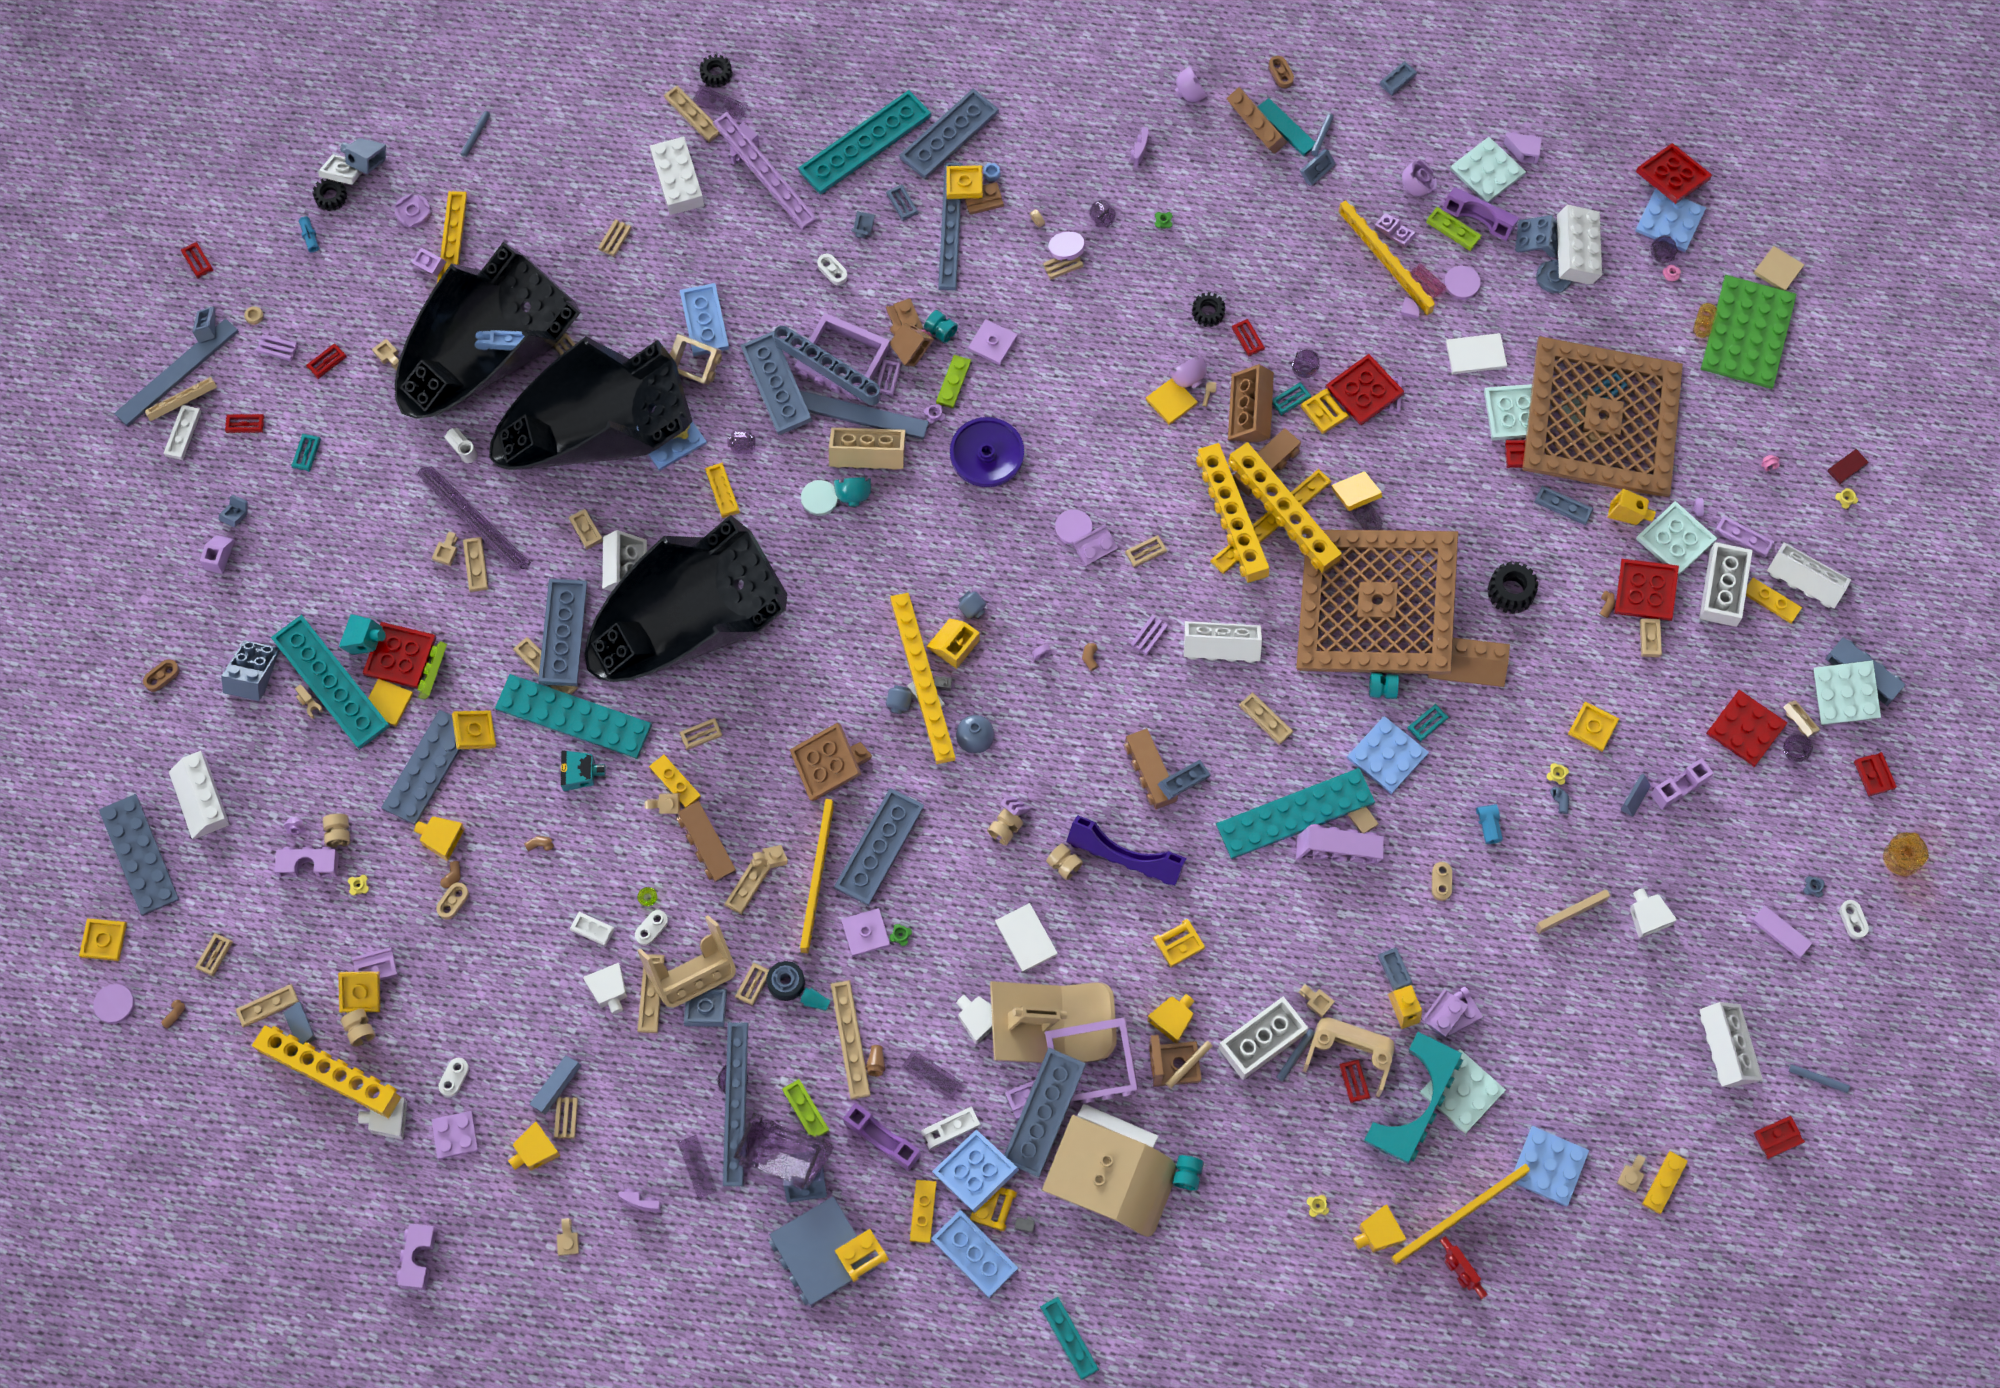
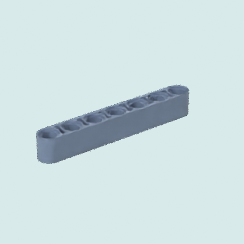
(831, 372)

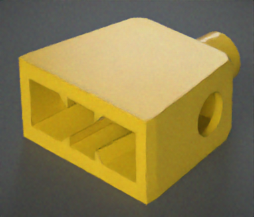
(1630, 508)
(440, 835)
(1405, 1005)
(1172, 1017)
(533, 1149)
(1379, 1231)

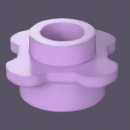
(934, 409)
(294, 825)

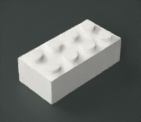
(677, 175)
(1579, 244)
(1725, 584)
(1263, 1038)

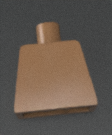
(909, 343)

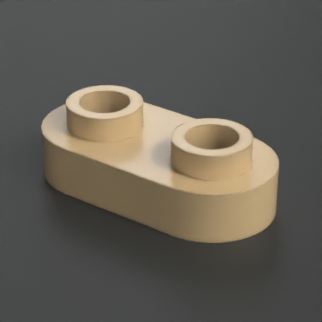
(1441, 880)
(450, 900)

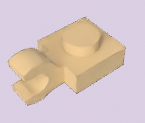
(386, 352)
(446, 551)
(304, 698)
(667, 803)
(771, 856)
(1318, 1002)
(1630, 1176)
(567, 1242)

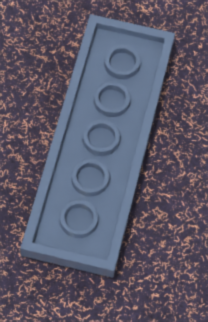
(949, 134)
(776, 383)
(562, 632)
(424, 771)
(879, 847)
(139, 854)
(1044, 1111)

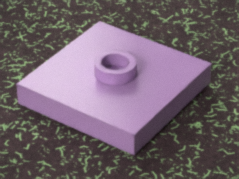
(992, 342)
(865, 932)

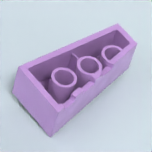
(1339, 845)

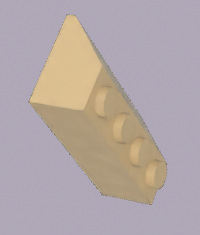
(867, 448)

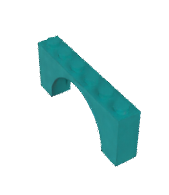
(1402, 1140)

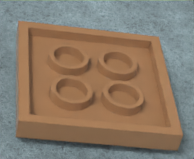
(825, 762)

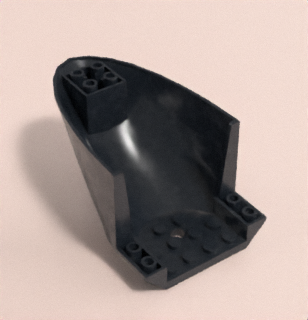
(440, 355)
(590, 409)
(684, 603)

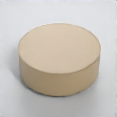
(1037, 218)
(253, 315)

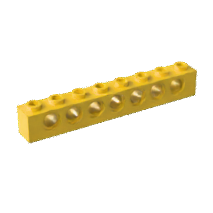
(1295, 511)
(1259, 567)
(383, 1104)

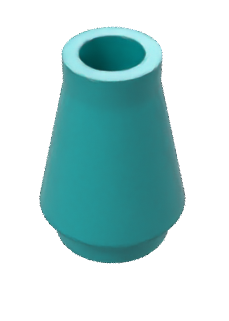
(813, 999)

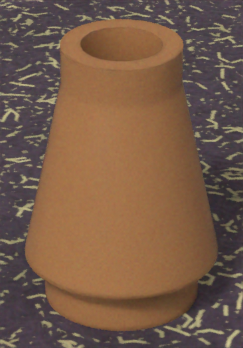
(875, 1063)

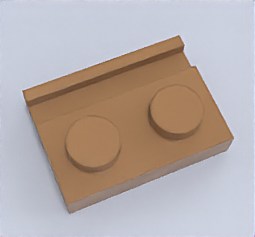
(991, 200)
(904, 312)

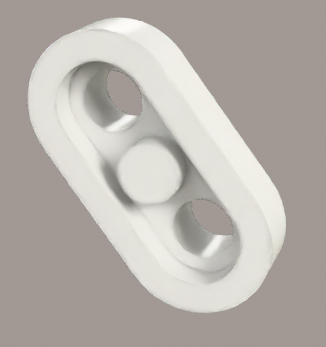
(832, 270)
(1854, 920)
(652, 927)
(454, 1077)

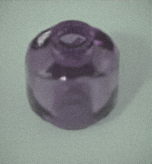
(1102, 213)
(741, 441)

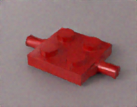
(1457, 1261)

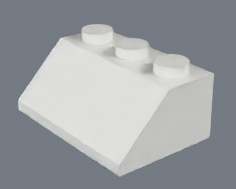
(619, 556)

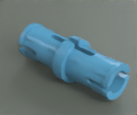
(310, 242)

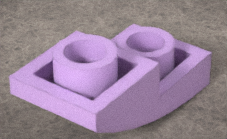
(1139, 147)
(1392, 229)
(633, 1198)

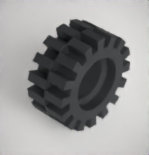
(712, 62)
(337, 200)
(1206, 319)

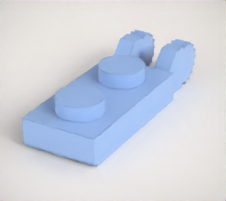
(498, 339)

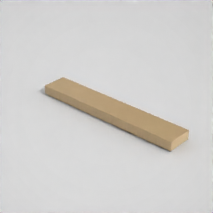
(850, 1040)

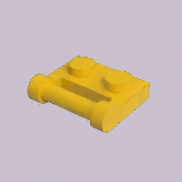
(1320, 414)
(1183, 947)
(985, 1212)
(857, 1250)

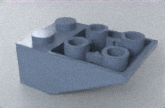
(249, 670)

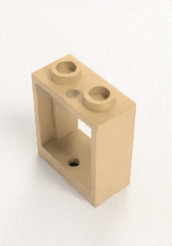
(714, 359)

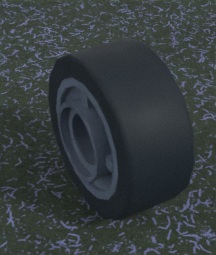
(783, 970)

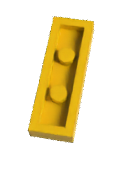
(1664, 1182)

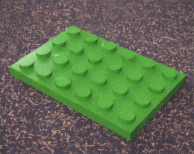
(1748, 331)

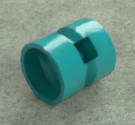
(938, 325)
(1383, 685)
(1189, 1169)

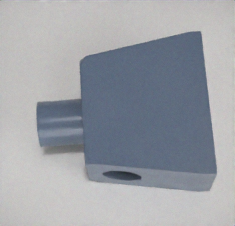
(364, 154)

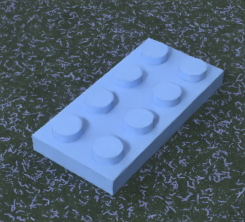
(704, 317)
(974, 1254)

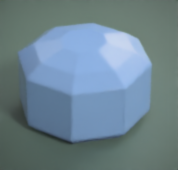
(991, 172)

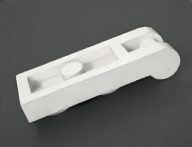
(951, 1128)

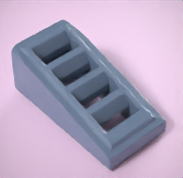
(204, 324)

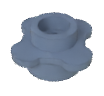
(1818, 883)

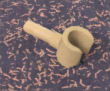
(1210, 388)

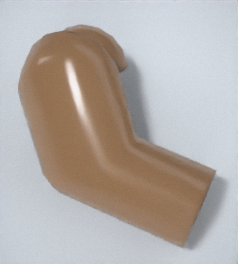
(1609, 605)
(1087, 656)
(537, 841)
(452, 877)
(178, 1008)

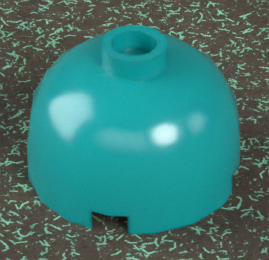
(853, 490)

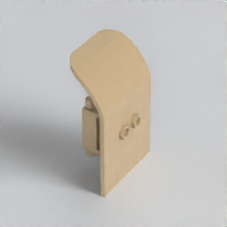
(1027, 1010)
(1111, 1175)

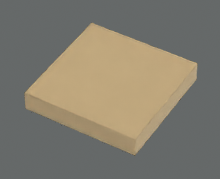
(1778, 268)

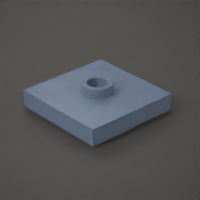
(706, 1009)

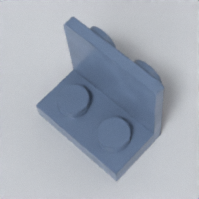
(1537, 234)
(815, 1191)

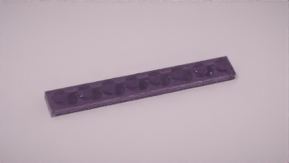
(474, 518)

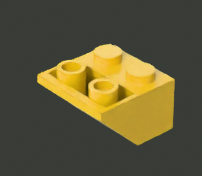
(954, 642)

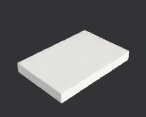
(1476, 353)
(1026, 937)

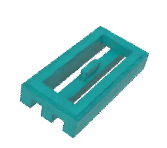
(1279, 406)
(302, 466)
(1416, 732)

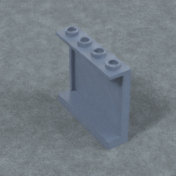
(809, 1249)

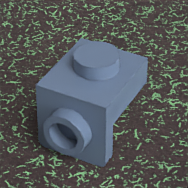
(863, 224)
(234, 512)

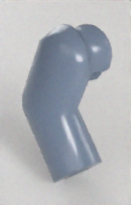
(1562, 798)

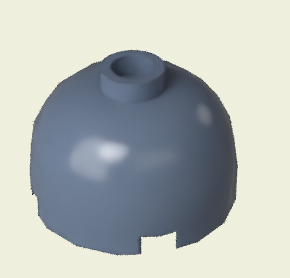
(975, 734)

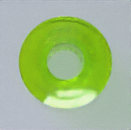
(647, 890)

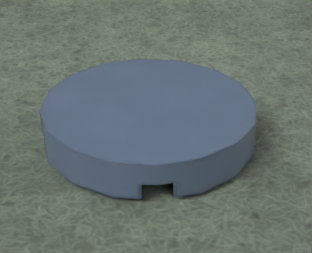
(1550, 281)

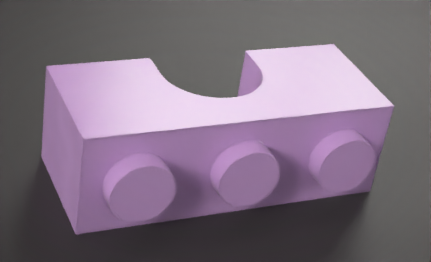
(1689, 780)
(290, 860)
(417, 1238)

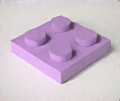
(454, 1135)

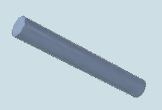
(474, 135)
(1315, 150)
(1295, 1055)
(1819, 1078)

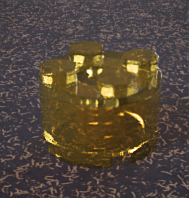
(1915, 854)

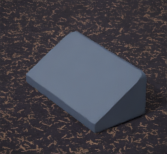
(1636, 795)
(299, 1023)

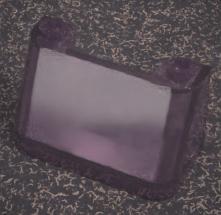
(782, 1152)

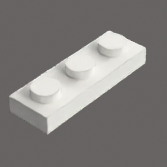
(182, 432)

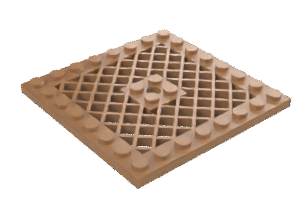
(1586, 471)
(1383, 661)

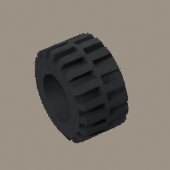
(1508, 600)

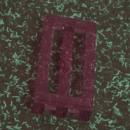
(1427, 273)

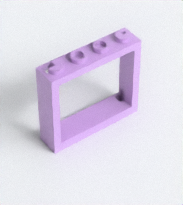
(850, 331)
(1105, 1093)

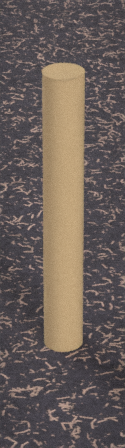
(1189, 1064)

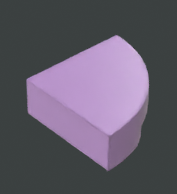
(1410, 308)

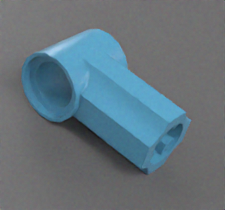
(1489, 821)

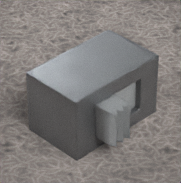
(943, 683)
(1024, 1225)

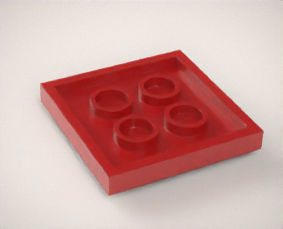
(1674, 173)
(1364, 389)
(1646, 589)
(400, 656)
(1746, 728)

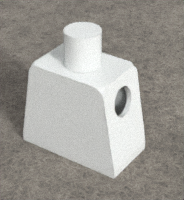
(1650, 914)
(608, 987)
(975, 1017)
(383, 1126)

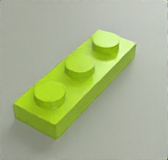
(1453, 228)
(953, 381)
(431, 670)
(805, 1109)

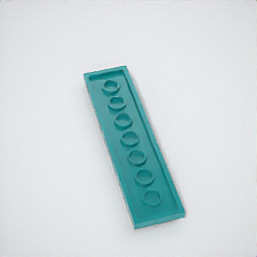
(864, 142)
(330, 682)
(573, 716)
(1295, 813)

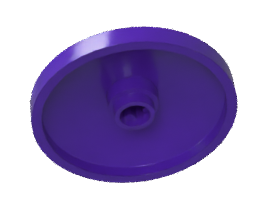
(986, 452)

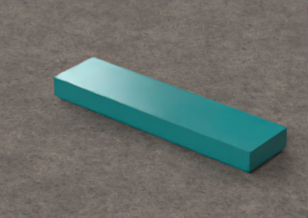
(1287, 127)
(1069, 1338)

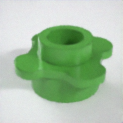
(1163, 224)
(894, 937)

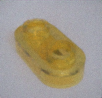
(1705, 321)

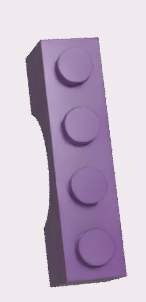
(1497, 220)
(876, 1134)

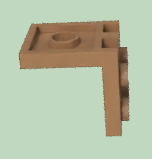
(1163, 1057)

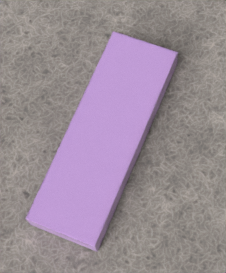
(1744, 536)
(1781, 932)

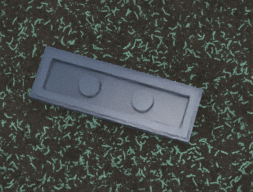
(1563, 505)
(1184, 779)
(555, 1084)

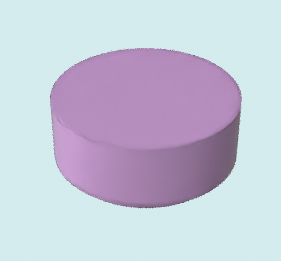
(1699, 507)
(1042, 652)

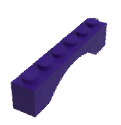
(1162, 866)

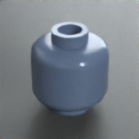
(972, 605)
(899, 699)

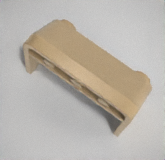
(696, 975)
(1333, 1030)

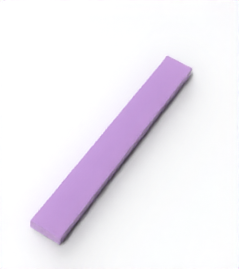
(764, 170)

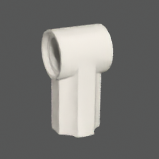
(461, 445)

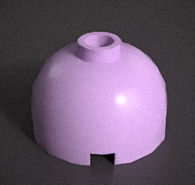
(1189, 86)
(1418, 178)
(1190, 373)

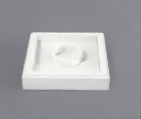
(338, 170)

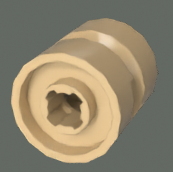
(1005, 826)
(336, 830)
(1062, 859)
(356, 1025)

